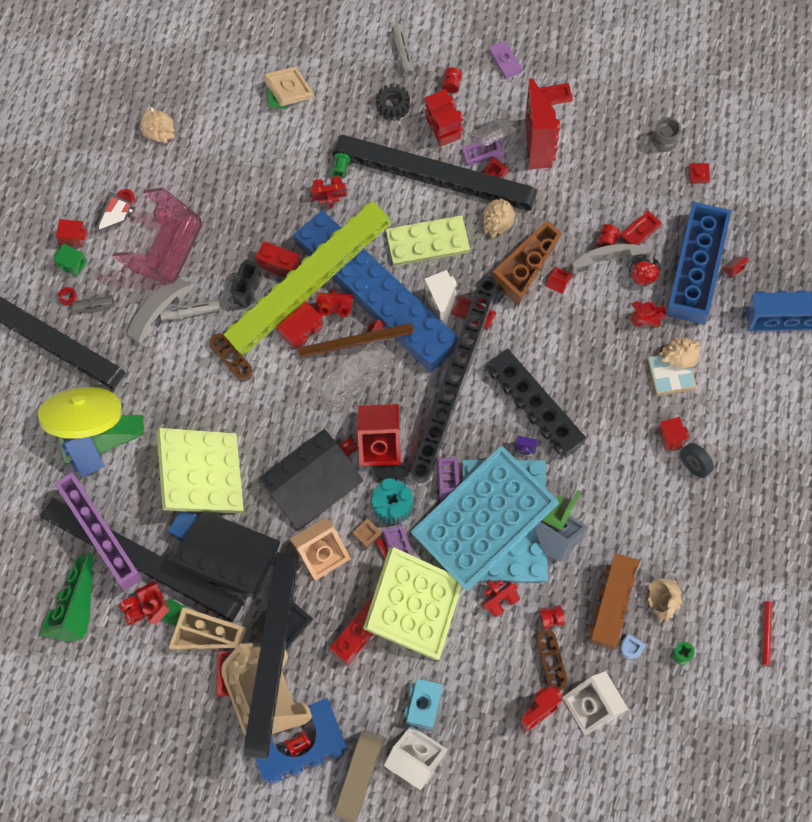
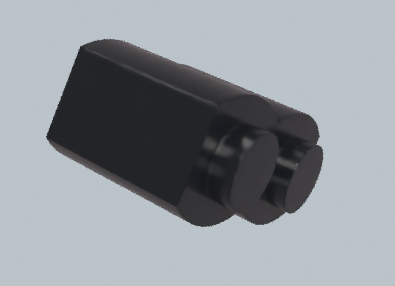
(244, 285)

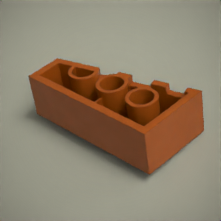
(524, 264)
(613, 602)

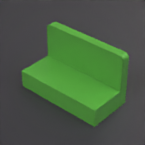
(562, 512)

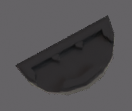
(395, 472)

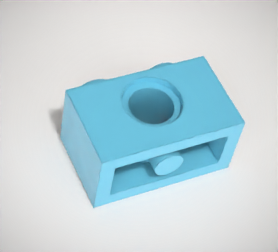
(423, 717)

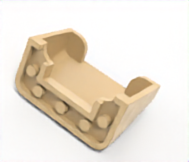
(239, 677)

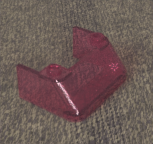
(172, 243)

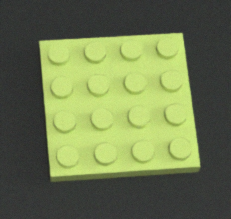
(199, 471)
(413, 604)

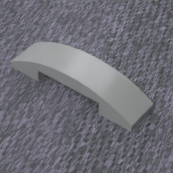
(607, 253)
(154, 305)

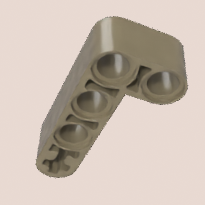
(359, 776)

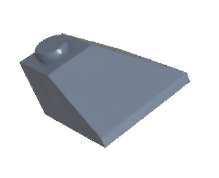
(560, 542)

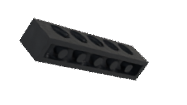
(508, 362)

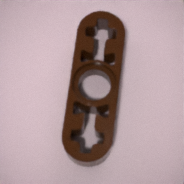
(218, 350)
(553, 644)

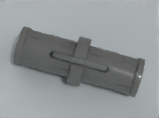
(93, 304)

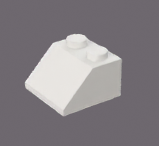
(441, 294)
(595, 702)
(415, 757)

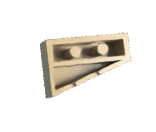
(205, 632)

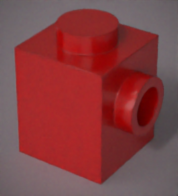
(71, 233)
(673, 434)

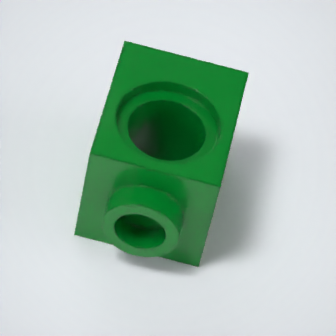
(69, 260)

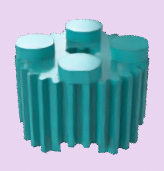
(388, 491)

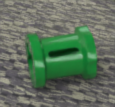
(340, 165)
(686, 647)

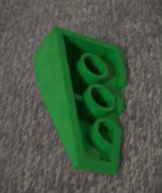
(125, 430)
(72, 611)

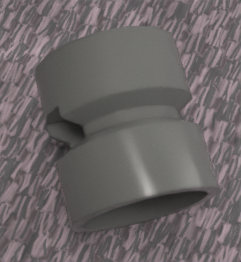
(666, 134)

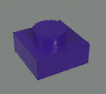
(526, 445)

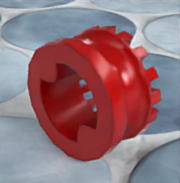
(64, 292)
(349, 446)

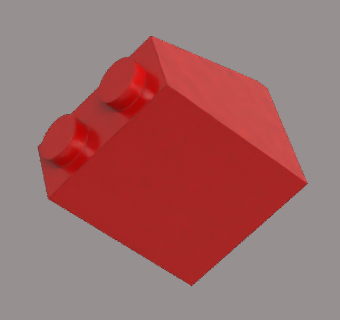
(379, 435)

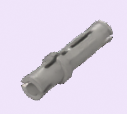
(404, 56)
(190, 310)

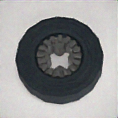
(696, 460)

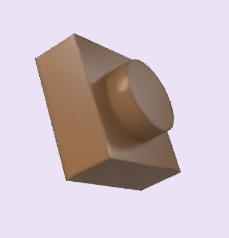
(367, 533)

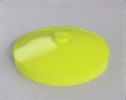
(79, 412)

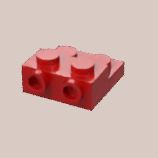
(544, 704)

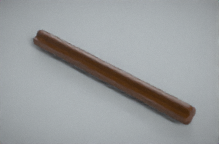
(356, 340)

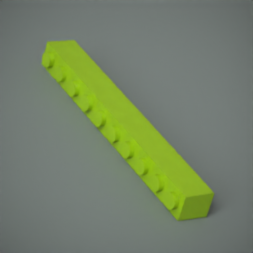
(307, 278)

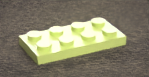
(427, 240)

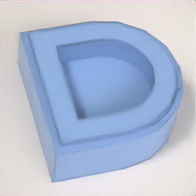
(631, 647)

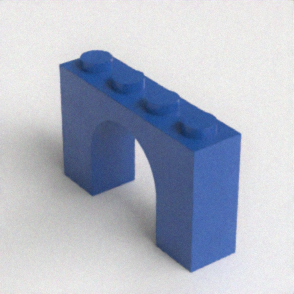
(328, 744)

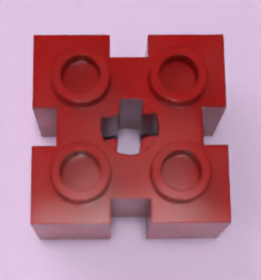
(443, 117)

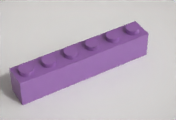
(98, 531)

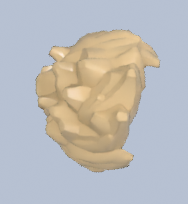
(157, 125)
(498, 217)
(681, 352)
(664, 598)

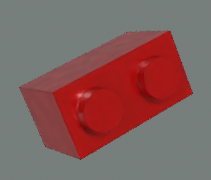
(277, 259)
(300, 325)

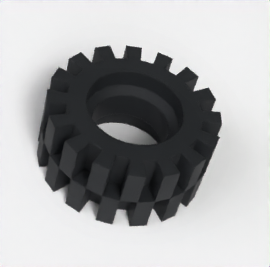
(393, 92)

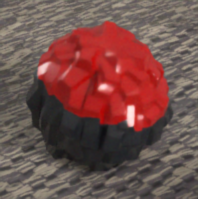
(643, 271)

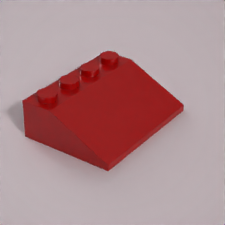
(541, 128)

